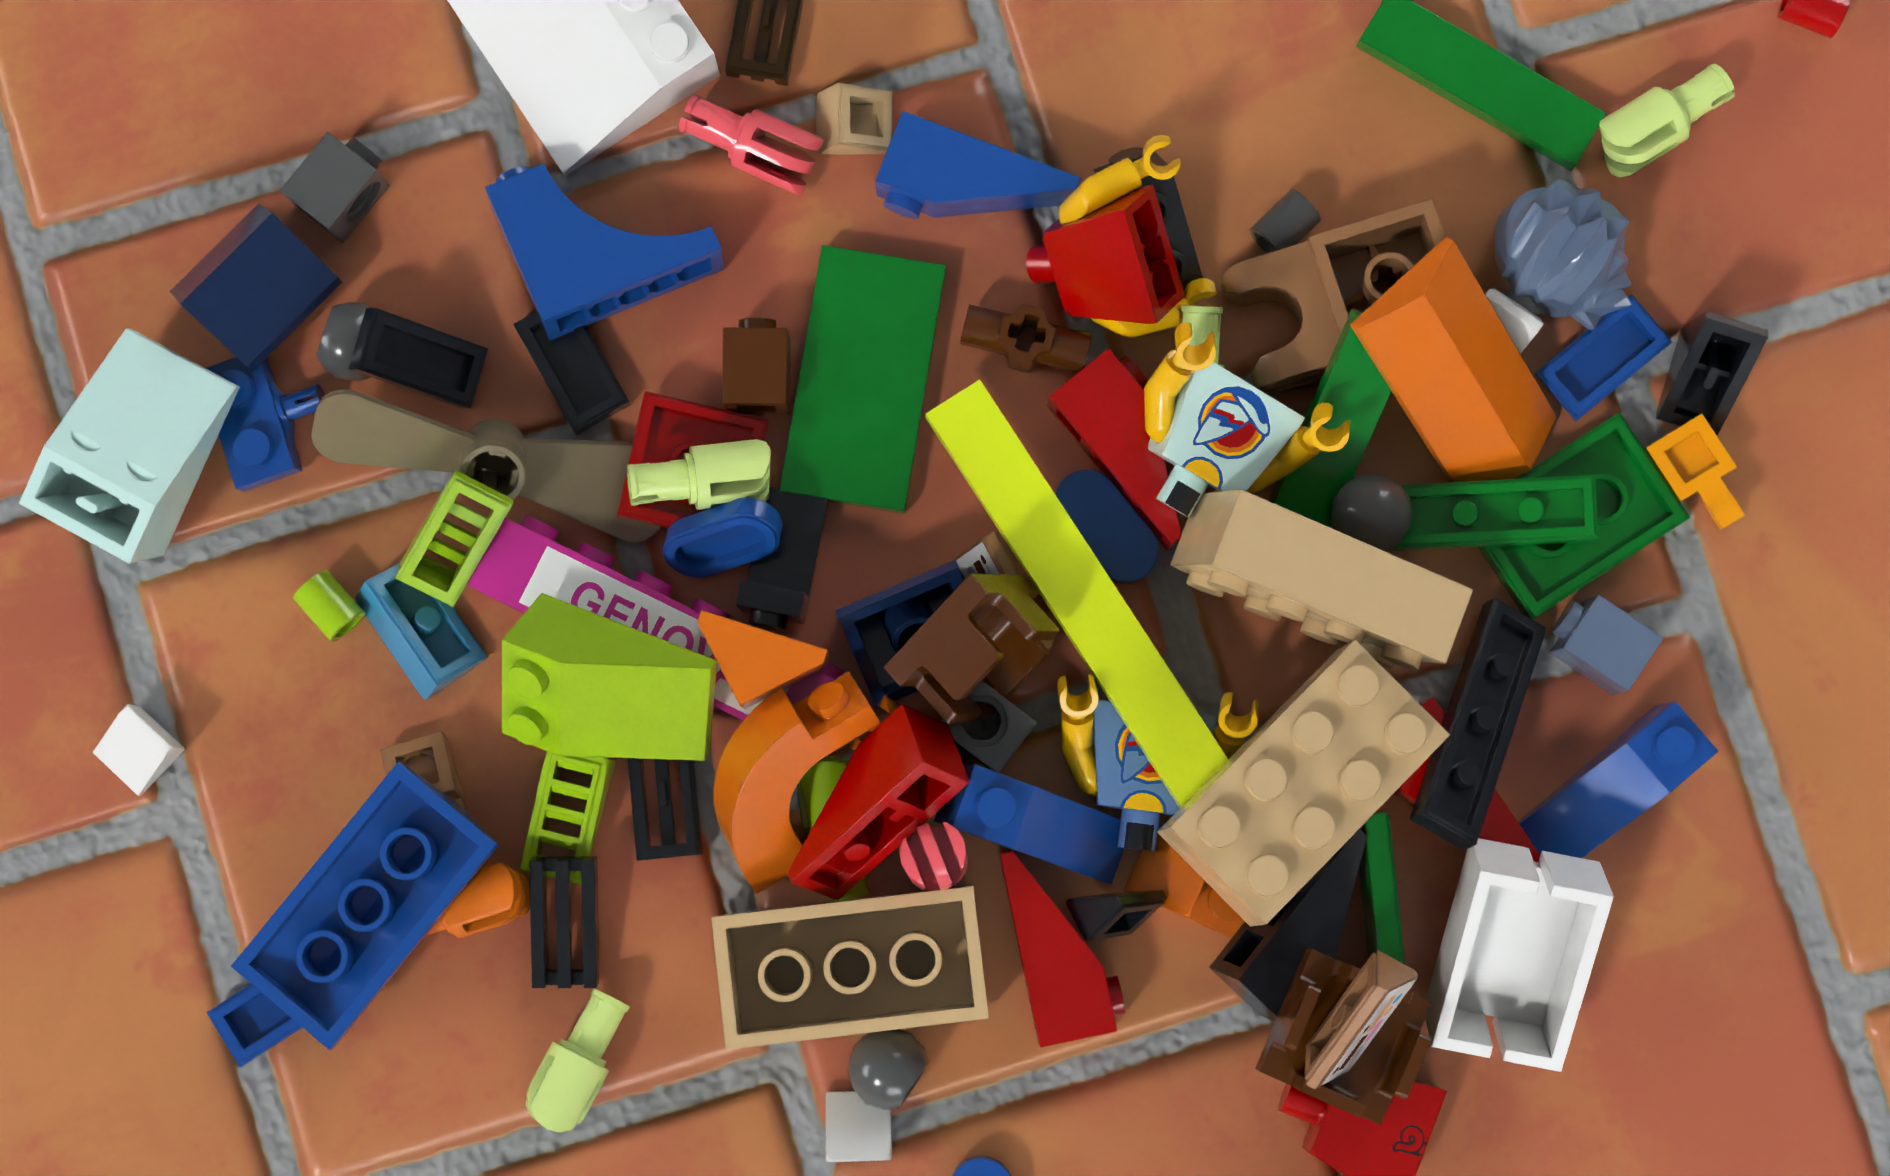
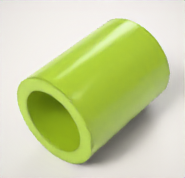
(329, 605)

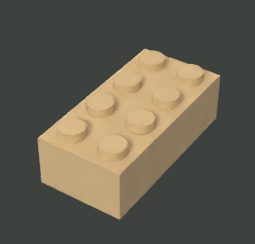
(1320, 578)
(1303, 784)
(849, 967)

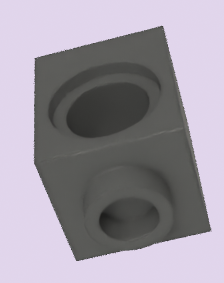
(336, 185)
(1013, 730)

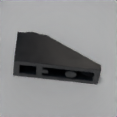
(1265, 957)

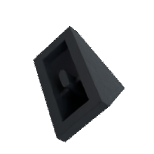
(1709, 369)

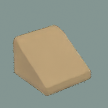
(854, 120)

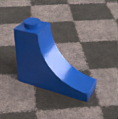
(582, 266)

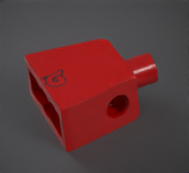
(1362, 1146)

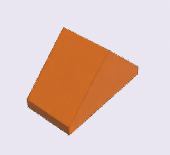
(758, 660)

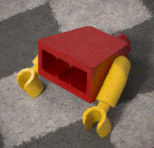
(1115, 252)

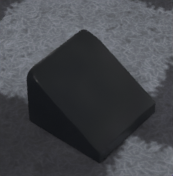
(1113, 913)

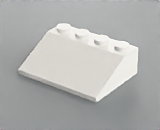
(589, 66)

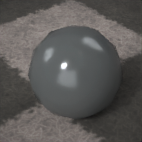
(340, 340)
(1372, 510)
(886, 1067)

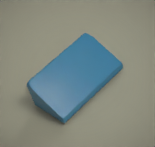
(419, 632)

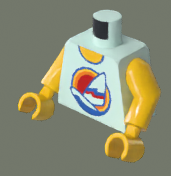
(1223, 428)

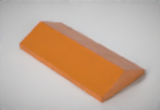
(1456, 370)

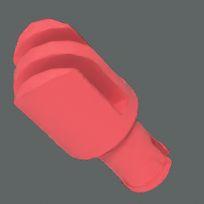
(746, 138)
(935, 857)

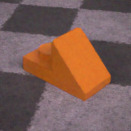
(1184, 888)

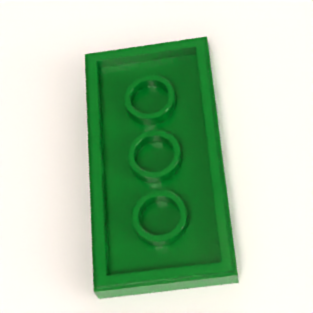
(863, 379)

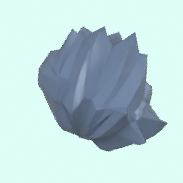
(1564, 252)

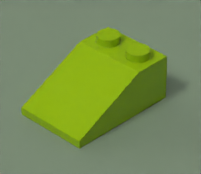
(603, 687)

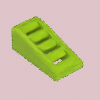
(433, 576)
(543, 808)

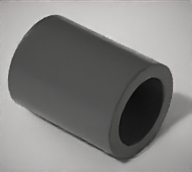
(1285, 223)

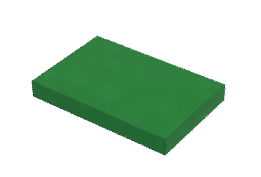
(1632, 512)

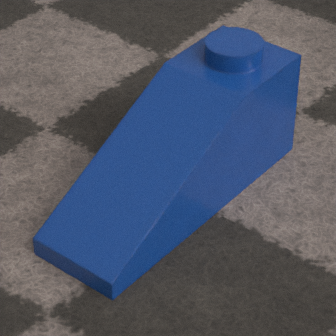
(955, 174)
(1619, 783)
(1035, 823)

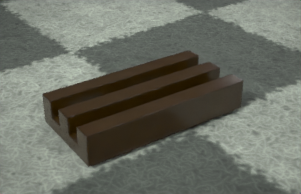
(759, 68)

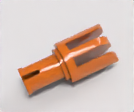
(488, 901)

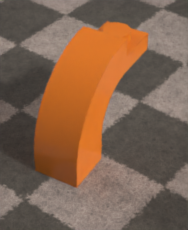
(767, 762)

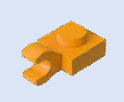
(1694, 462)

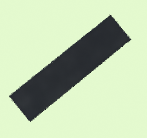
(1480, 724)

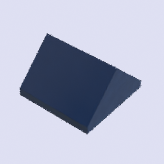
(255, 286)
(888, 619)

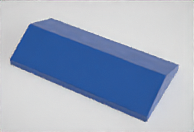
(365, 905)

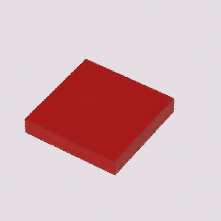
(666, 432)

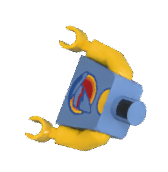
(1115, 769)

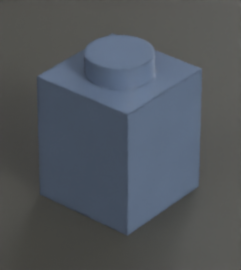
(1603, 643)

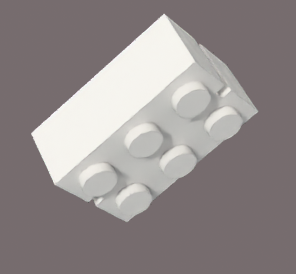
(1517, 952)

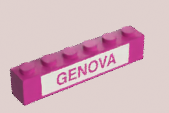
(529, 562)

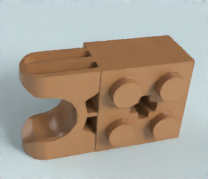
(1326, 281)

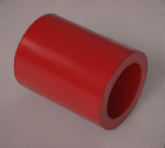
(1815, 15)

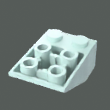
(131, 449)

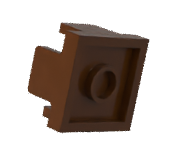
(978, 633)
(1383, 1069)

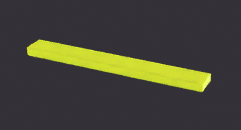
(1078, 591)

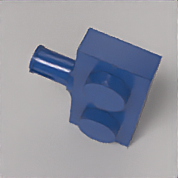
(261, 424)

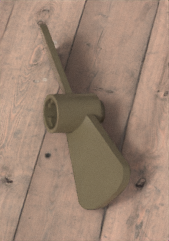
(562, 474)

